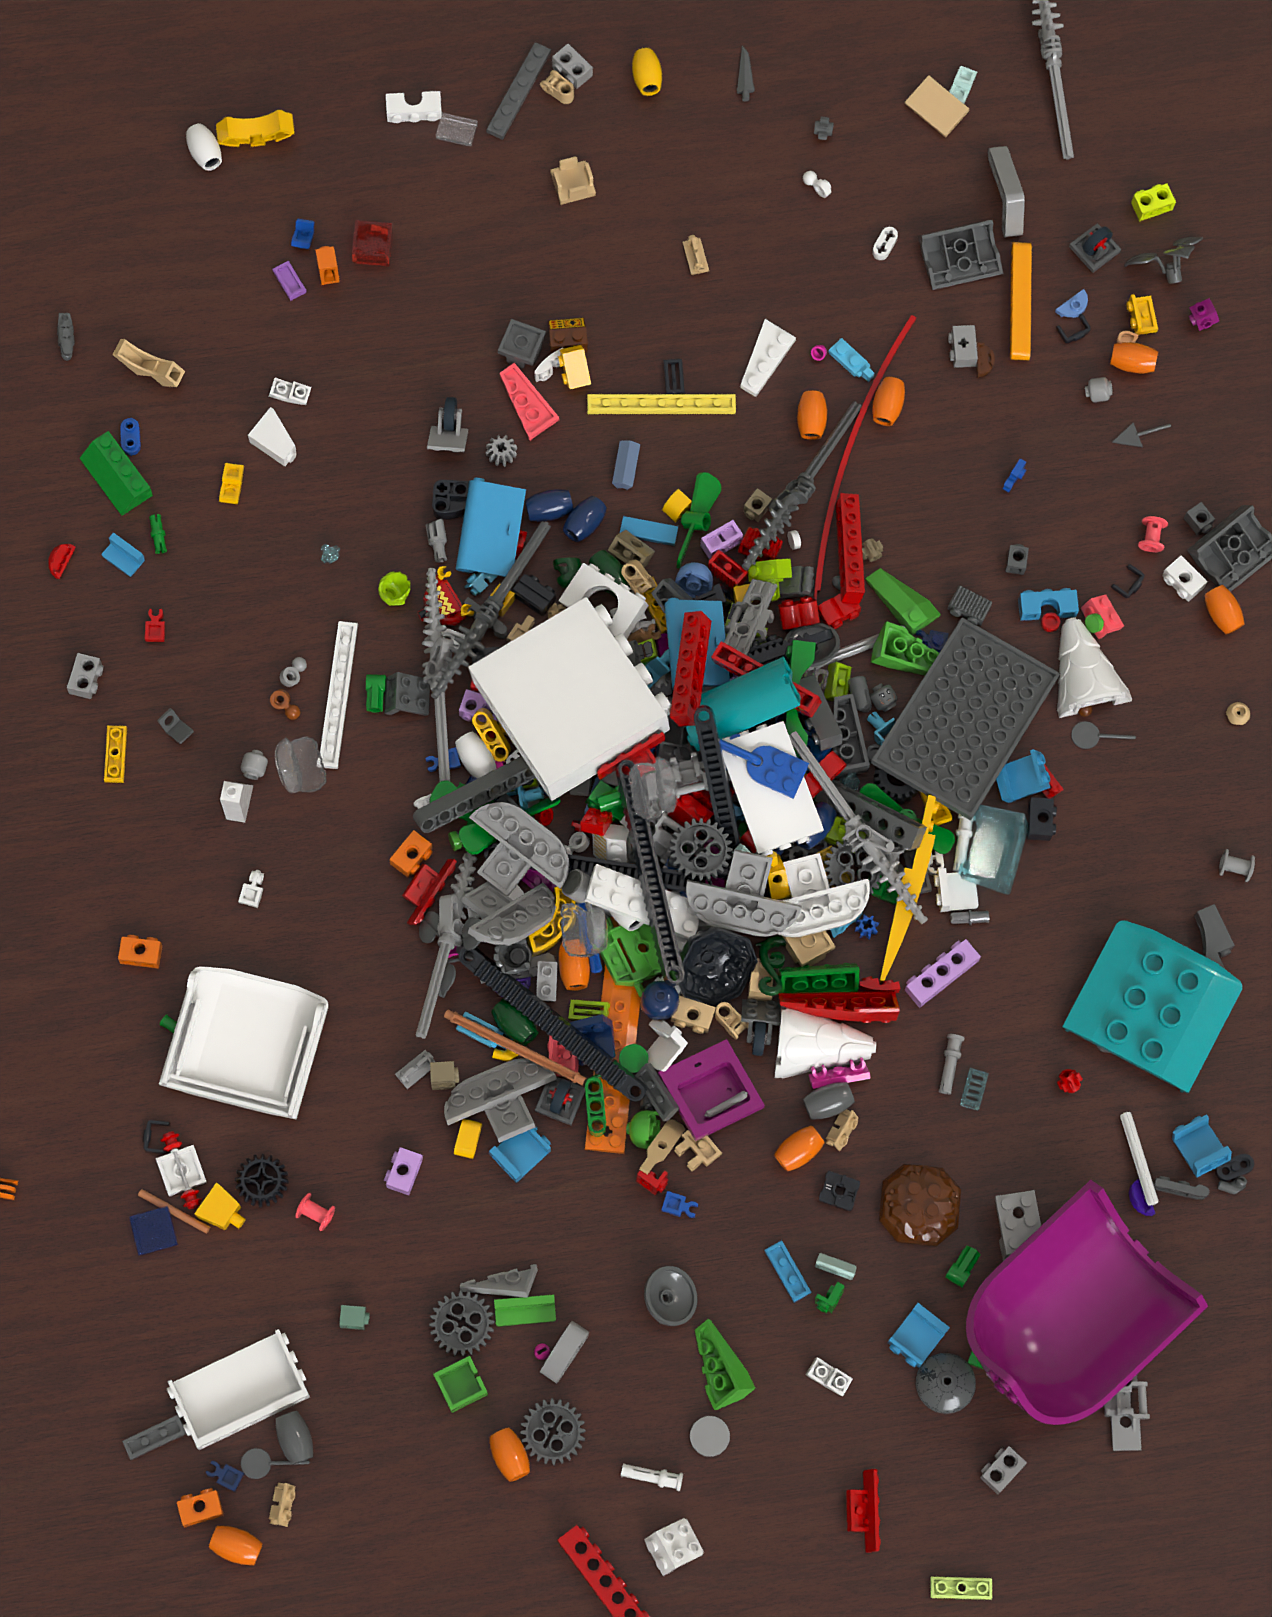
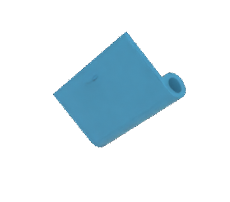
(490, 528)
(674, 613)

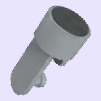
(576, 887)

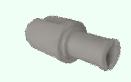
(437, 539)

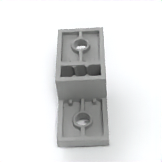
(1016, 1230)

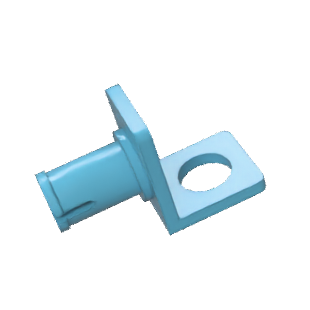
(658, 667)
(881, 727)
(527, 796)

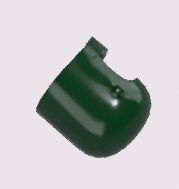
(567, 572)

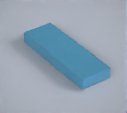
(650, 530)
(787, 1271)

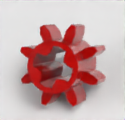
(1069, 1081)

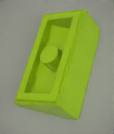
(837, 680)

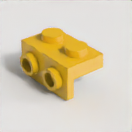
(1142, 314)

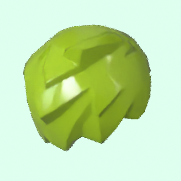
(394, 588)

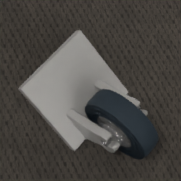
(448, 437)

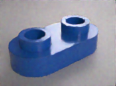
(130, 435)

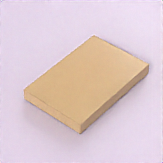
(937, 106)

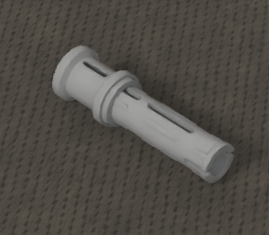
(952, 1055)

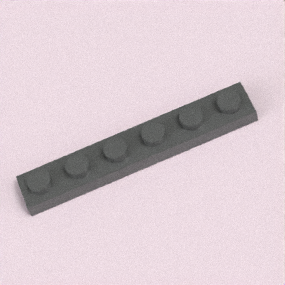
(518, 91)

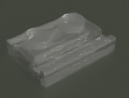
(456, 129)

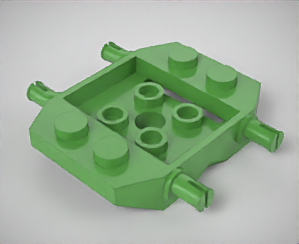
(644, 964)

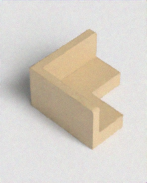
(758, 973)

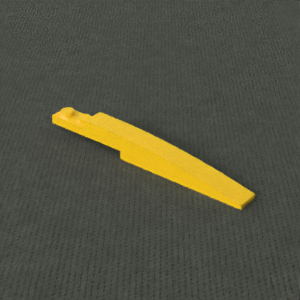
(916, 878)

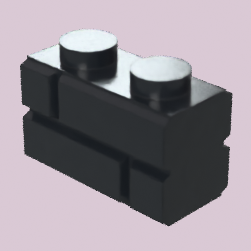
(534, 594)

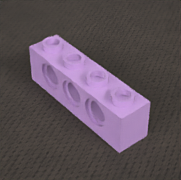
(922, 994)

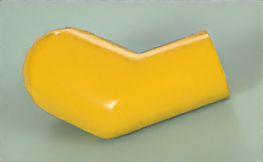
(506, 1055)

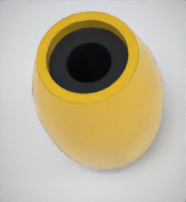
(647, 71)

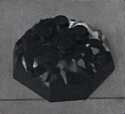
(716, 966)

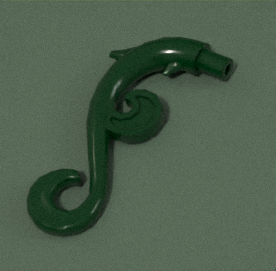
(775, 961)

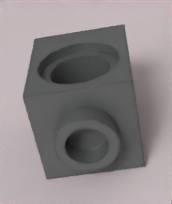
(1199, 511)
(1014, 566)

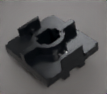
(828, 1193)

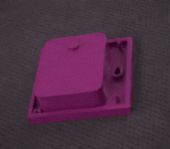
(709, 1085)

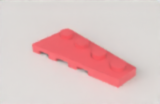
(529, 404)

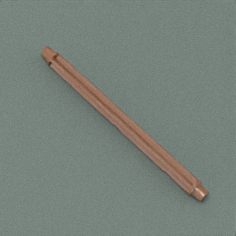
(515, 1047)

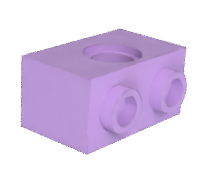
(405, 1182)

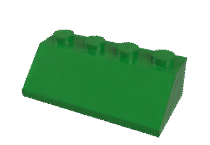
(115, 473)
(820, 978)

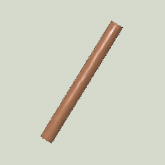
(174, 1211)

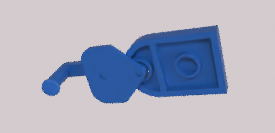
(778, 771)

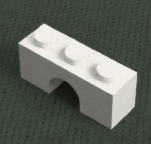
(400, 111)

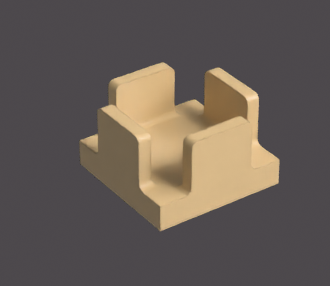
(573, 180)
(809, 948)

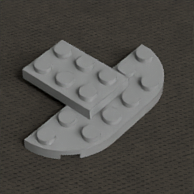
(521, 845)
(741, 902)
(508, 919)
(499, 1095)

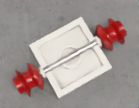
(181, 1170)

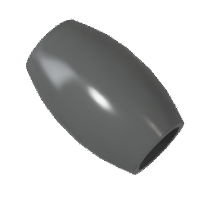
(828, 1100)
(294, 1437)

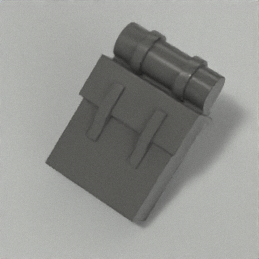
(799, 584)

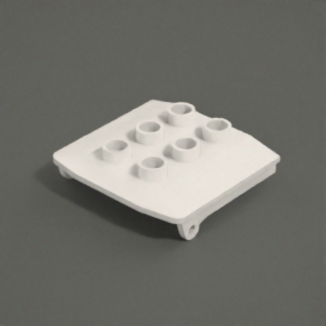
(245, 1041)

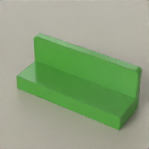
(525, 1310)

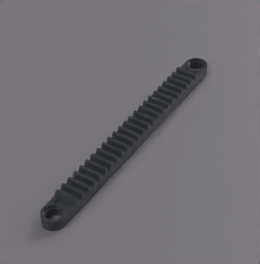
(764, 655)
(717, 776)
(671, 878)
(651, 882)
(553, 1024)

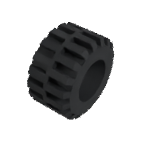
(896, 793)

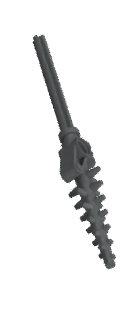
(797, 490)
(487, 614)

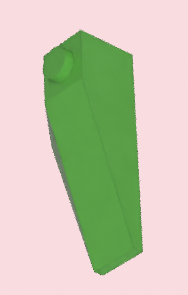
(902, 601)
(902, 651)
(725, 1374)

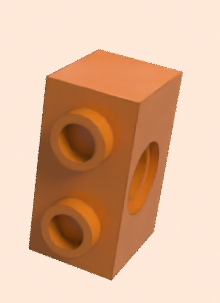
(327, 265)
(413, 843)
(149, 958)
(212, 1510)

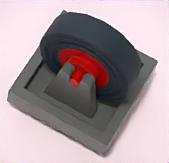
(1095, 247)
(560, 1100)

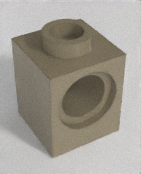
(761, 499)

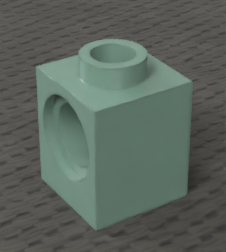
(354, 1317)

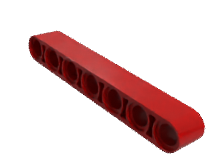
(831, 764)

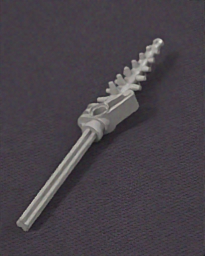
(1051, 51)
(438, 651)
(875, 845)
(450, 936)

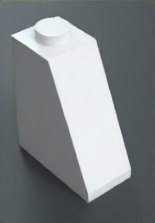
(273, 438)

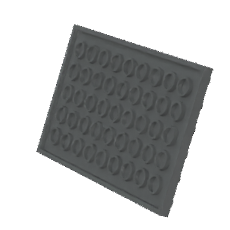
(965, 718)

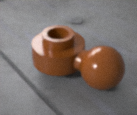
(291, 711)

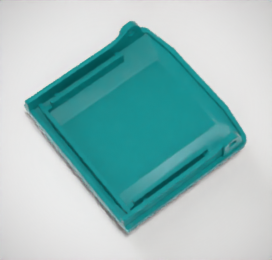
(1154, 1004)

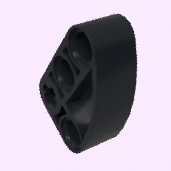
(452, 501)

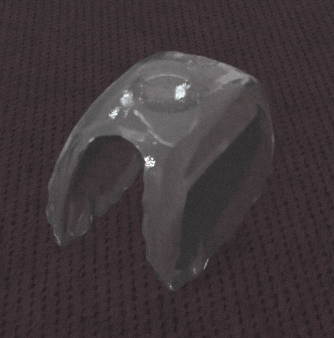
(300, 765)
(653, 788)
(583, 931)

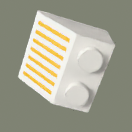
(613, 845)

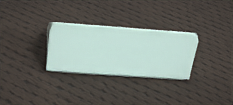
(835, 1266)

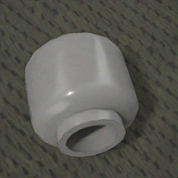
(1099, 389)
(254, 764)

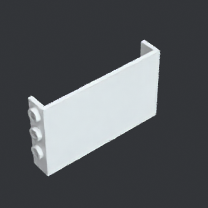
(771, 816)
(239, 1390)

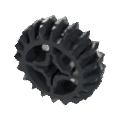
(270, 1182)

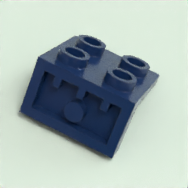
(598, 1030)

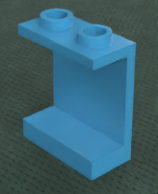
(1023, 777)
(1200, 1146)
(521, 1153)
(917, 1336)

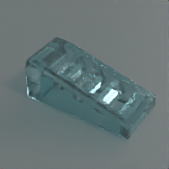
(970, 1103)

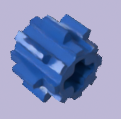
(863, 922)

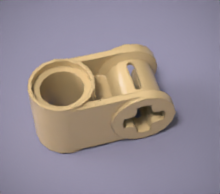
(556, 85)
(639, 578)
(731, 1021)

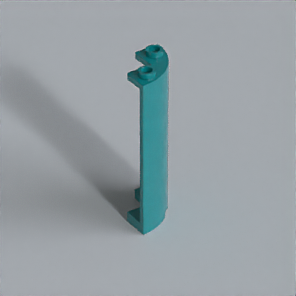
(749, 700)

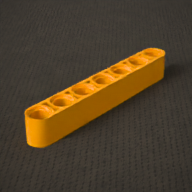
(1020, 301)

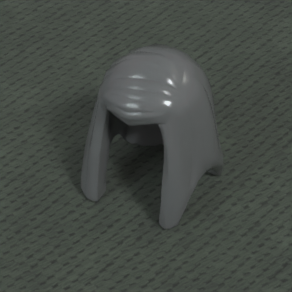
(514, 957)

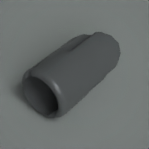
(859, 688)

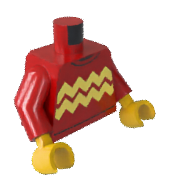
(451, 605)

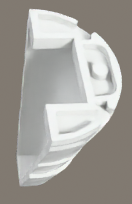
(1085, 672)
(817, 1042)

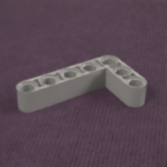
(1009, 189)

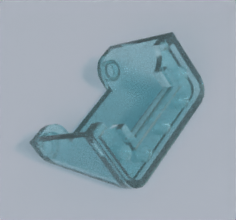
(995, 849)

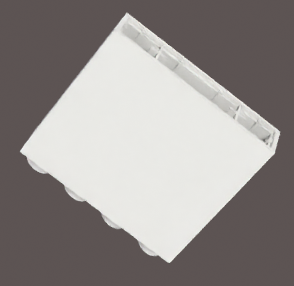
(570, 696)

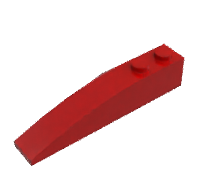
(845, 1006)

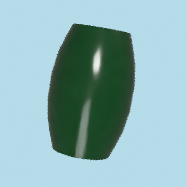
(609, 564)
(514, 1023)

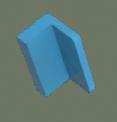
(123, 555)

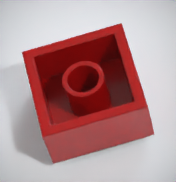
(596, 821)

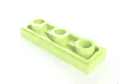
(948, 1588)

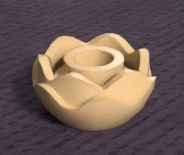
(1238, 719)

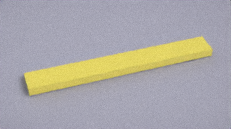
(661, 403)

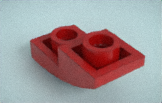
(869, 984)

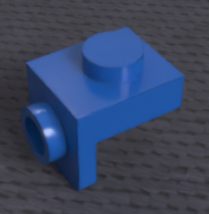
(303, 234)

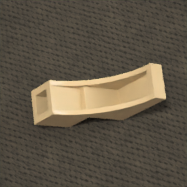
(144, 364)

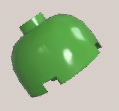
(643, 1128)

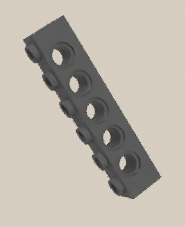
(912, 829)

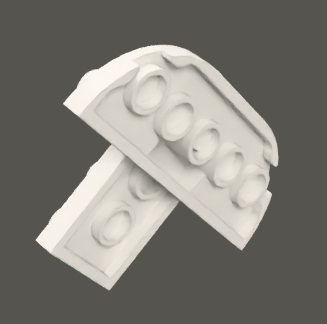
(821, 906)

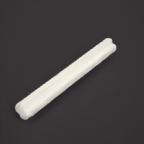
(1139, 1158)

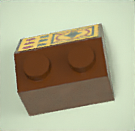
(567, 333)

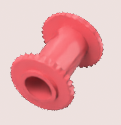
(1153, 532)
(315, 1212)

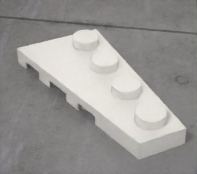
(767, 354)

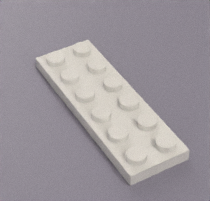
(624, 896)

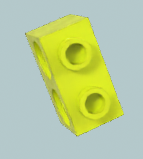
(1155, 205)

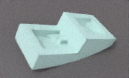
(963, 83)

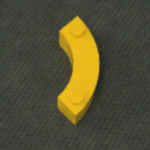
(255, 130)
(550, 934)

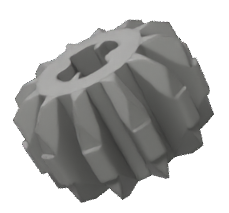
(501, 457)

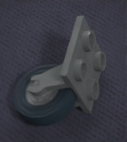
(761, 1013)

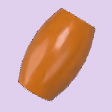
(1134, 357)
(888, 401)
(812, 415)
(1224, 609)
(573, 970)
(799, 1148)
(509, 1454)
(235, 1545)

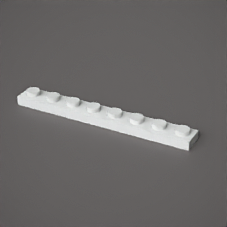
(338, 694)

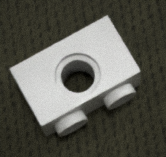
(1182, 568)

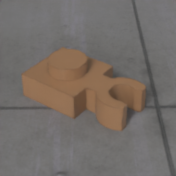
(641, 635)

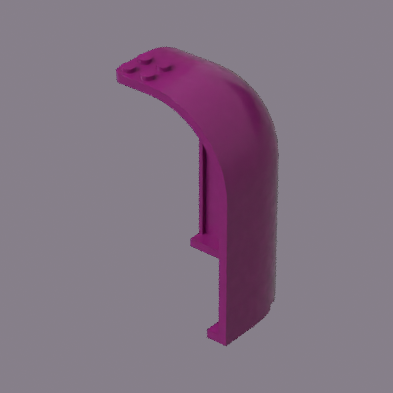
(1076, 1312)

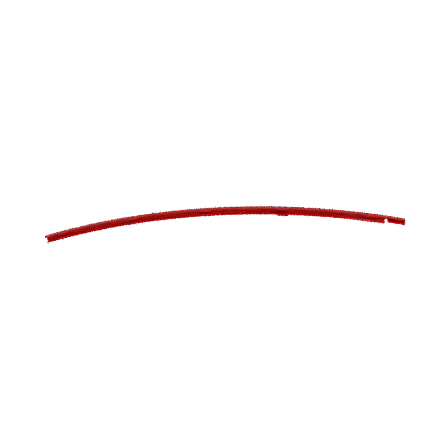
(897, 343)

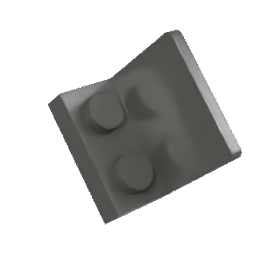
(406, 694)

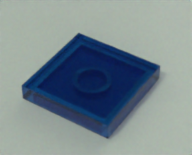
(153, 1230)

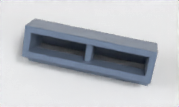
(626, 464)

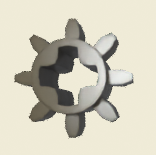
(872, 550)

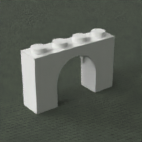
(589, 581)

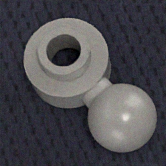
(298, 665)

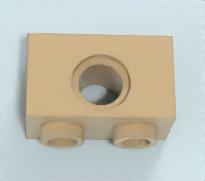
(704, 1012)

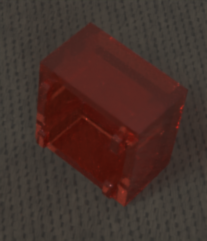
(372, 243)

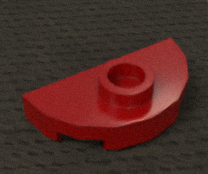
(59, 559)

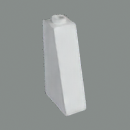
(236, 800)

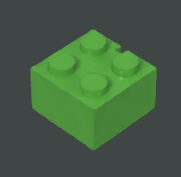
(460, 1385)

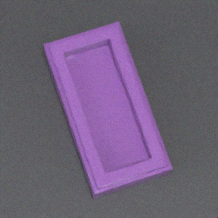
(289, 280)

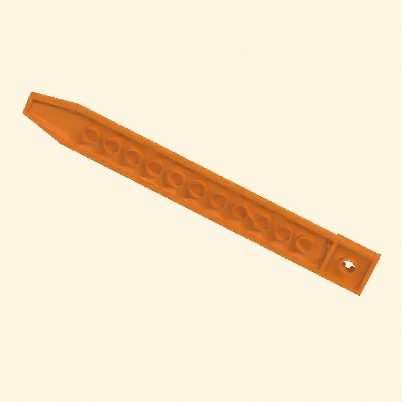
(624, 1014)

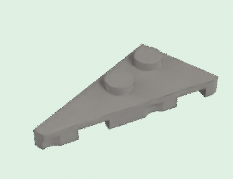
(504, 1283)

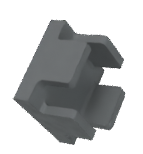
(521, 343)

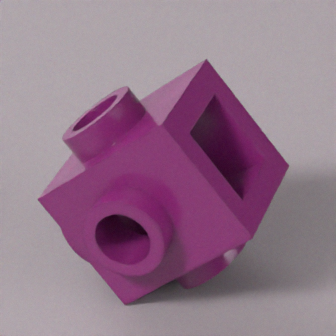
(1203, 314)

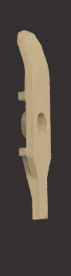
(667, 1138)

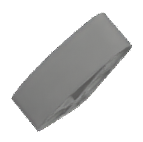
(564, 1351)

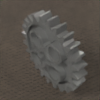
(713, 861)
(836, 868)
(452, 1339)
(536, 1423)

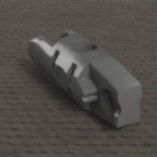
(65, 335)

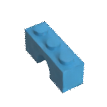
(1063, 601)

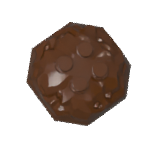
(920, 1205)

